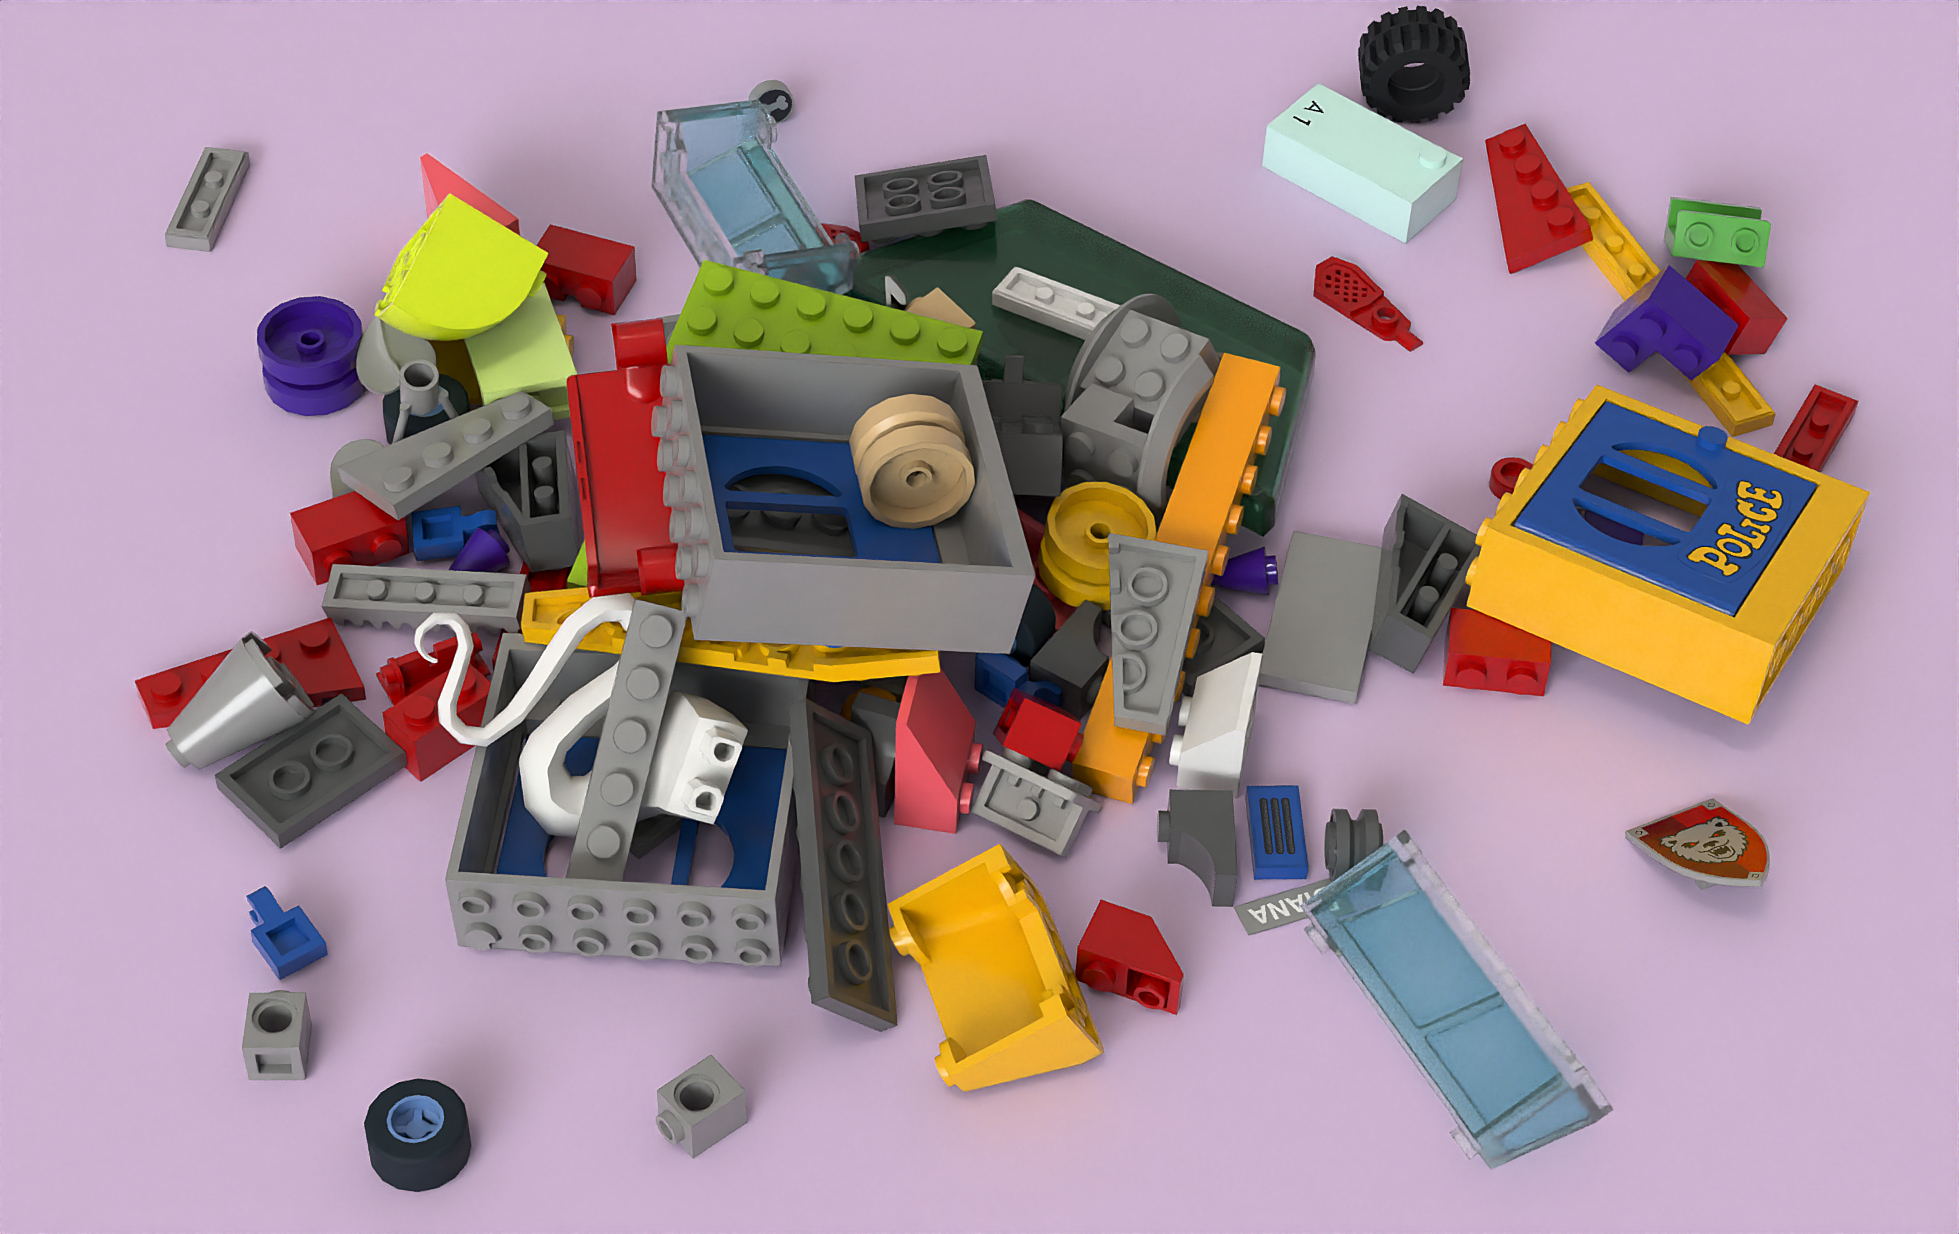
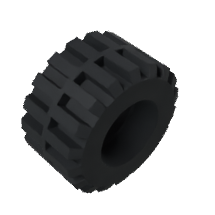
(1411, 39)

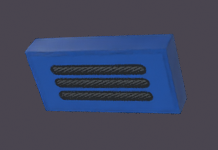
(1276, 832)

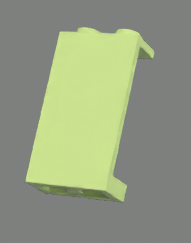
(525, 355)

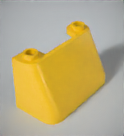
(994, 973)

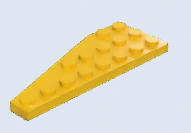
(547, 611)

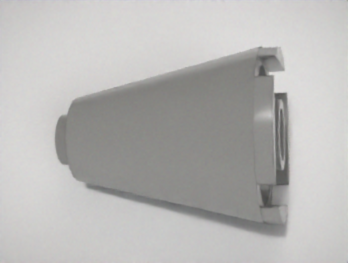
(238, 706)

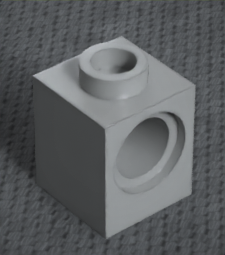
(274, 1053)
(705, 1087)

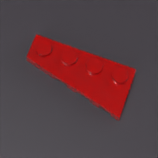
(1531, 201)
(310, 652)

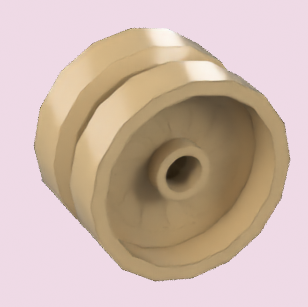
(911, 461)

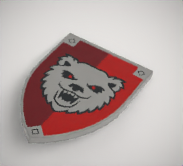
(1706, 845)

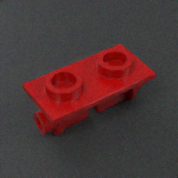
(412, 671)

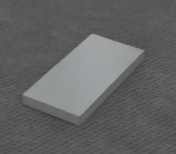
(1322, 618)

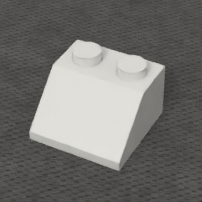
(1217, 727)

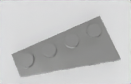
(434, 460)
(1151, 622)

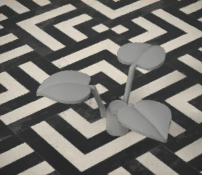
(385, 364)

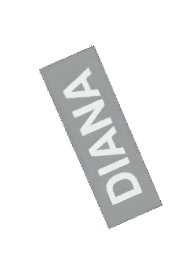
(1277, 908)

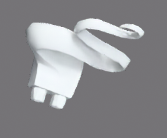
(692, 750)

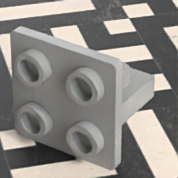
(1034, 805)

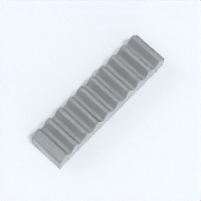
(414, 594)

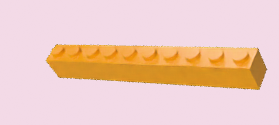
(1198, 516)

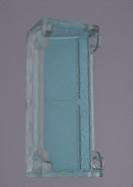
(739, 201)
(1453, 1005)

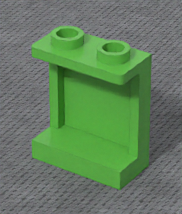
(1716, 232)

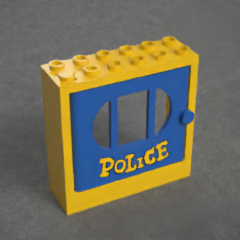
(1675, 606)

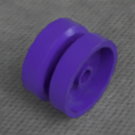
(311, 355)

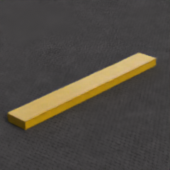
(1628, 269)

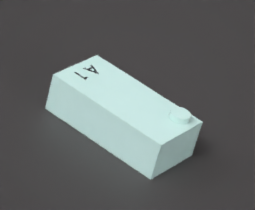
(1362, 162)

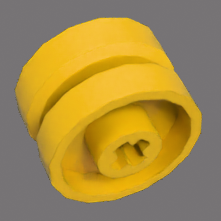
(1075, 539)

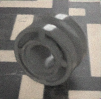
(1350, 840)

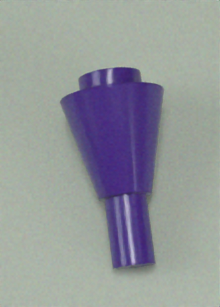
(483, 553)
(1249, 572)

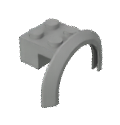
(1139, 355)
(1105, 446)

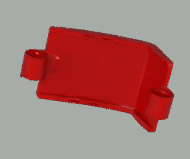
(618, 467)

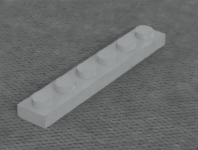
(627, 742)

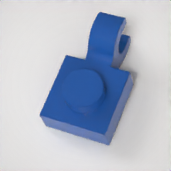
(445, 530)
(999, 674)
(283, 938)

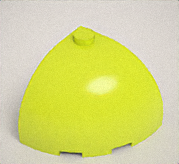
(459, 275)

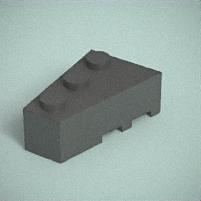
(536, 500)
(1418, 580)

